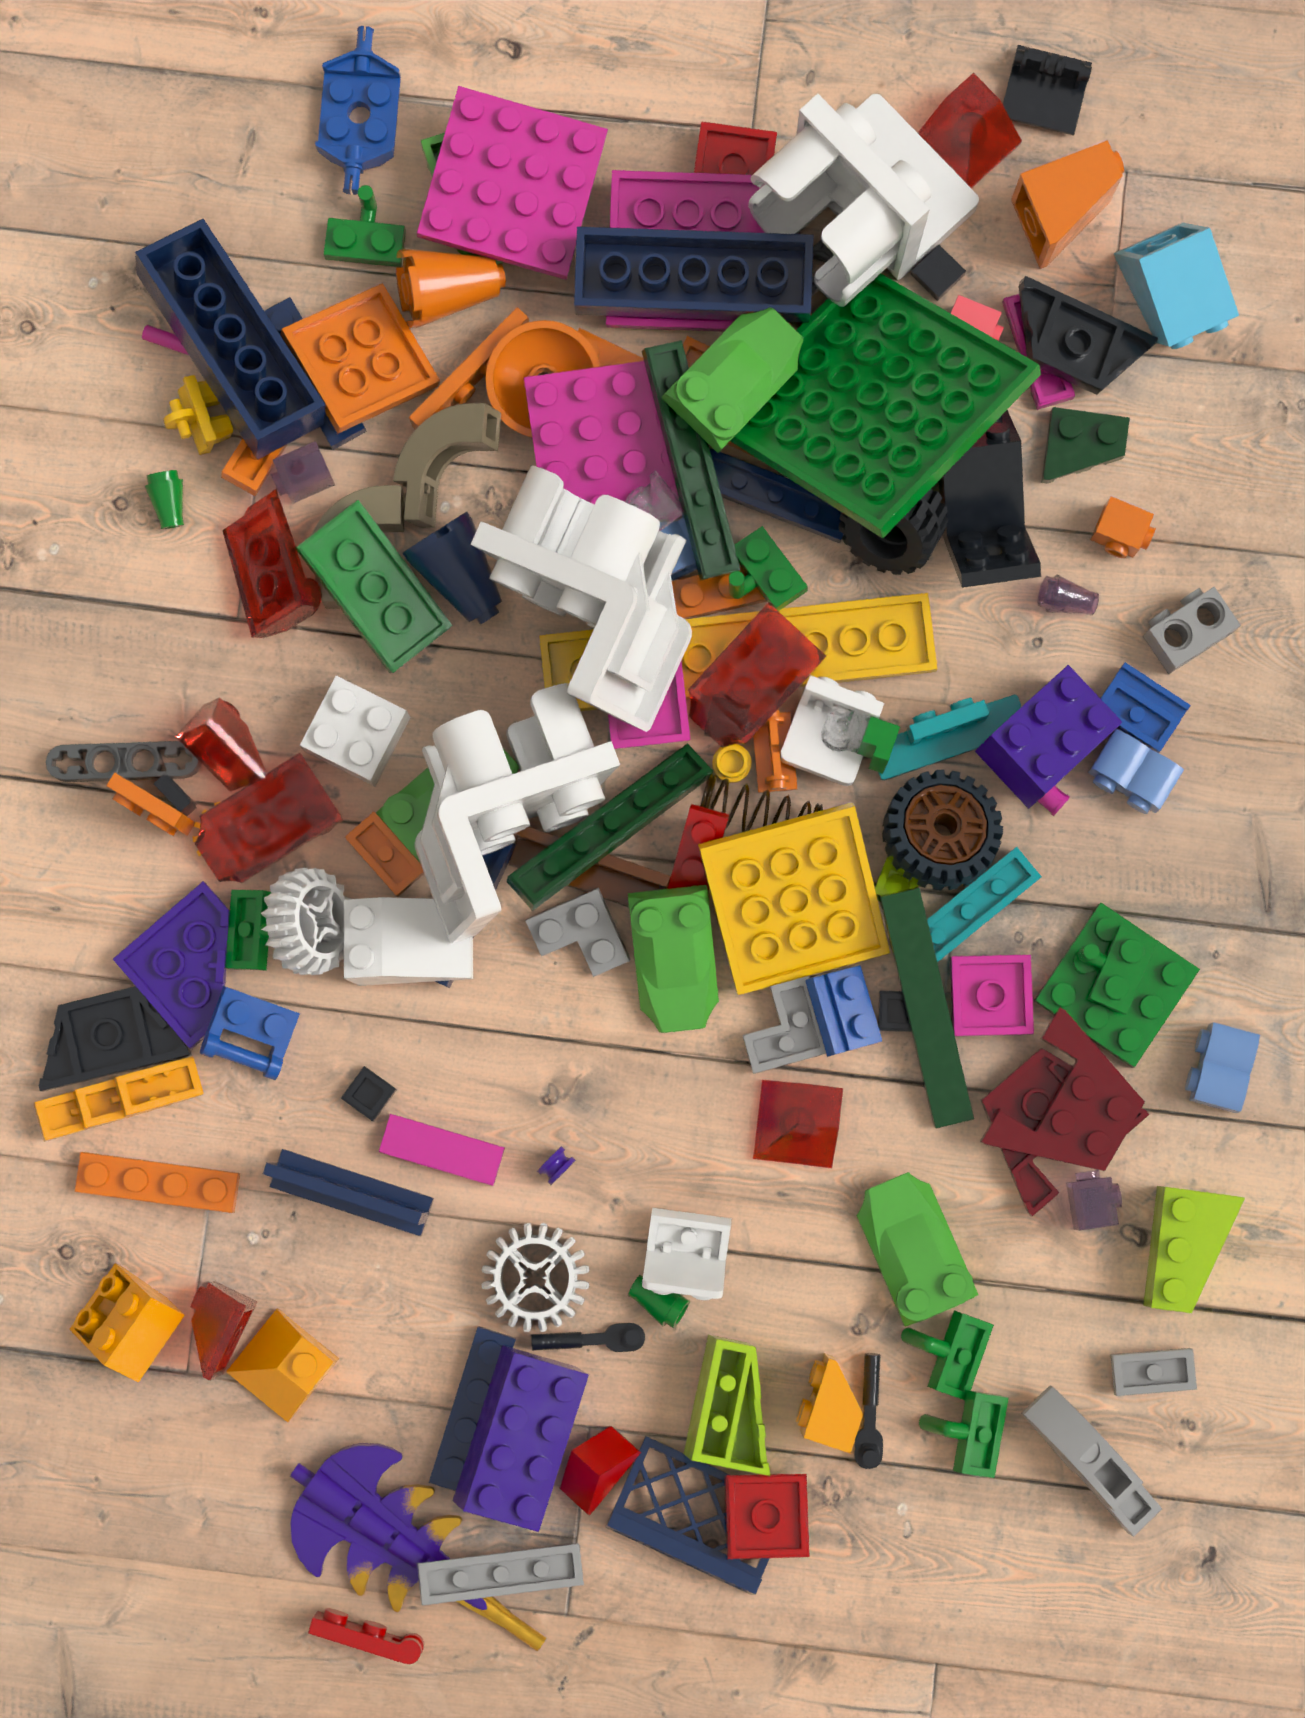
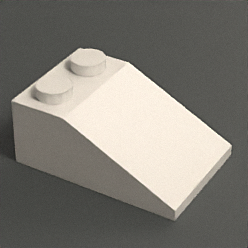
(401, 943)

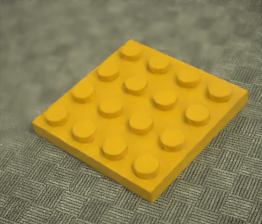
(794, 898)

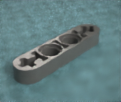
(123, 755)

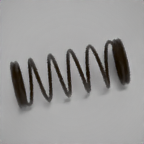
(709, 791)

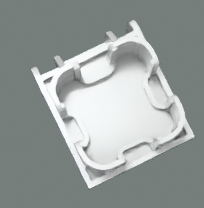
(877, 178)
(603, 568)
(483, 804)

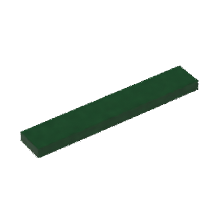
(691, 469)
(609, 827)
(926, 1007)

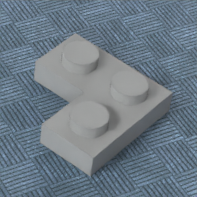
(585, 921)
(795, 1037)

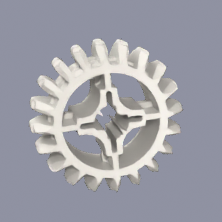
(306, 921)
(510, 1302)

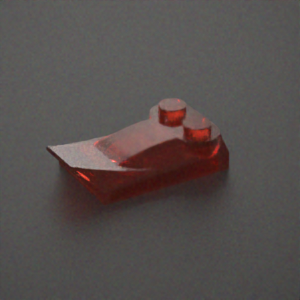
(269, 569)
(752, 678)
(265, 822)

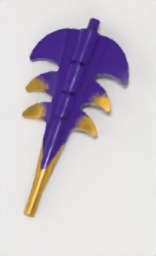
(345, 1505)

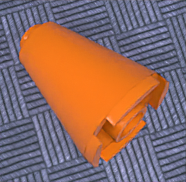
(444, 283)

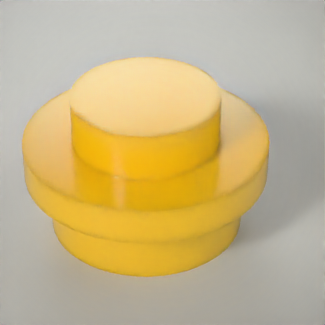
(731, 763)

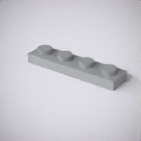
(500, 1574)

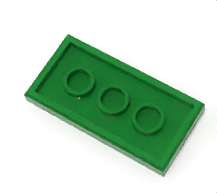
(373, 586)

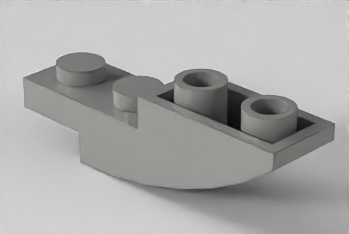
(1092, 1460)

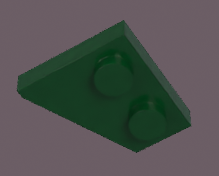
(1082, 441)

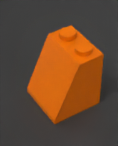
(1065, 197)

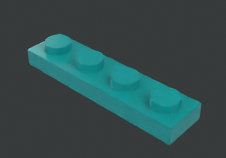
(980, 901)

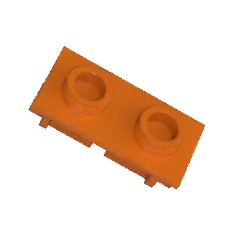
(768, 743)

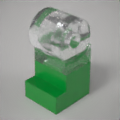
(860, 734)

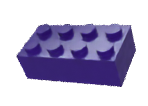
(520, 1438)

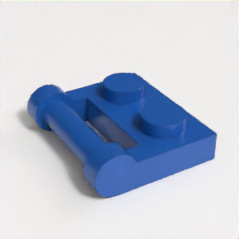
(252, 1019)

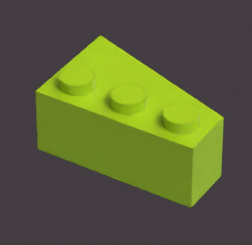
(1185, 1244)
(727, 1411)

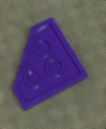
(182, 962)

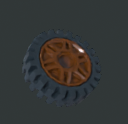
(938, 857)

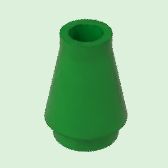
(166, 496)
(663, 1308)

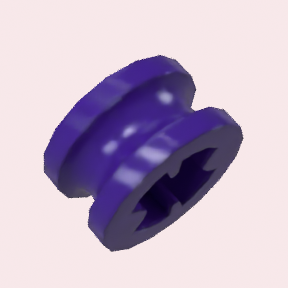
(556, 1165)

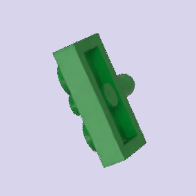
(364, 239)
(765, 569)
(245, 938)
(1119, 968)
(957, 1354)
(977, 1434)

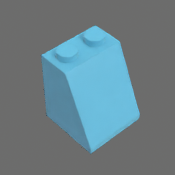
(1179, 283)

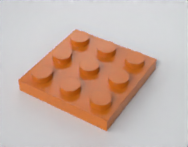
(360, 357)

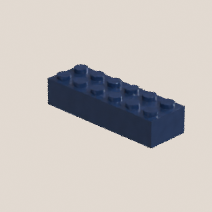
(692, 273)
(230, 338)

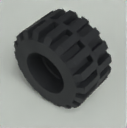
(907, 543)

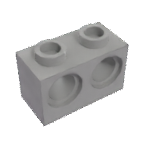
(1194, 635)

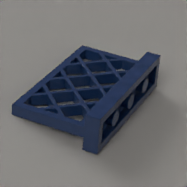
(350, 1191)
(672, 1542)

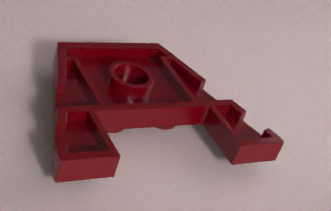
(1026, 1097)
(1086, 1114)

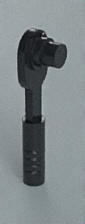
(617, 1337)
(869, 1441)

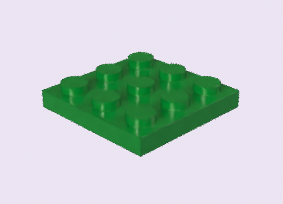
(1156, 997)

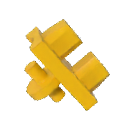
(194, 417)

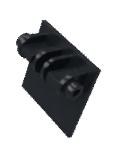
(1046, 89)

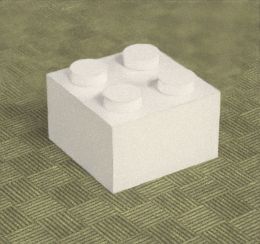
(355, 730)

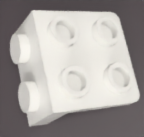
(804, 744)
(686, 1254)

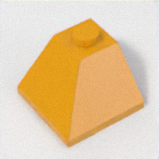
(282, 1365)

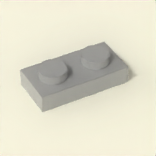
(1153, 1371)

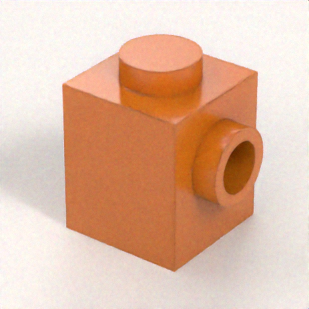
(1123, 528)

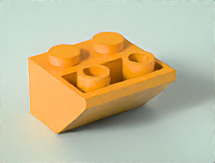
(126, 1323)
(832, 1410)

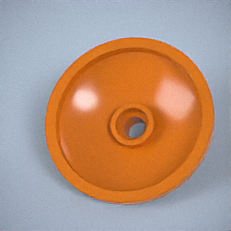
(527, 353)

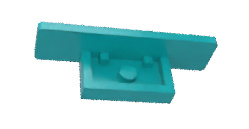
(947, 735)

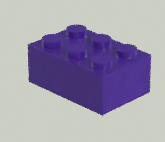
(1048, 736)

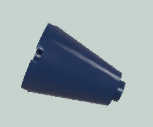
(457, 569)

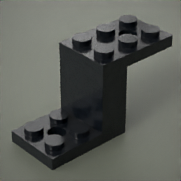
(987, 510)

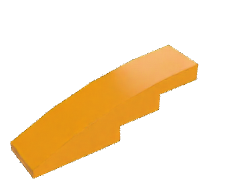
(118, 1098)

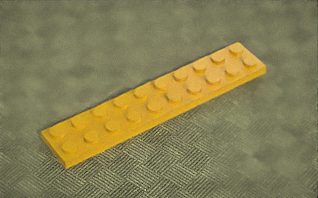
(857, 636)

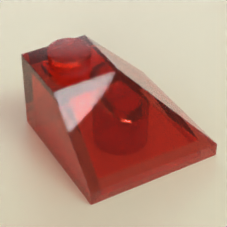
(971, 131)
(223, 744)
(797, 1123)
(218, 1325)

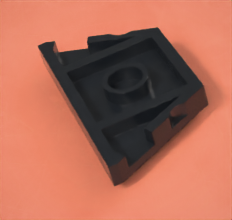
(1076, 338)
(107, 1038)

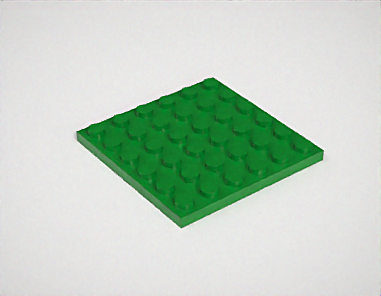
(884, 402)

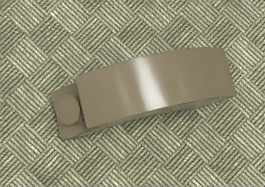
(434, 447)
(382, 504)

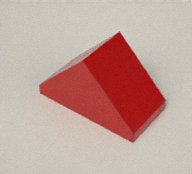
(597, 1467)

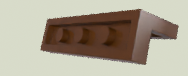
(611, 874)

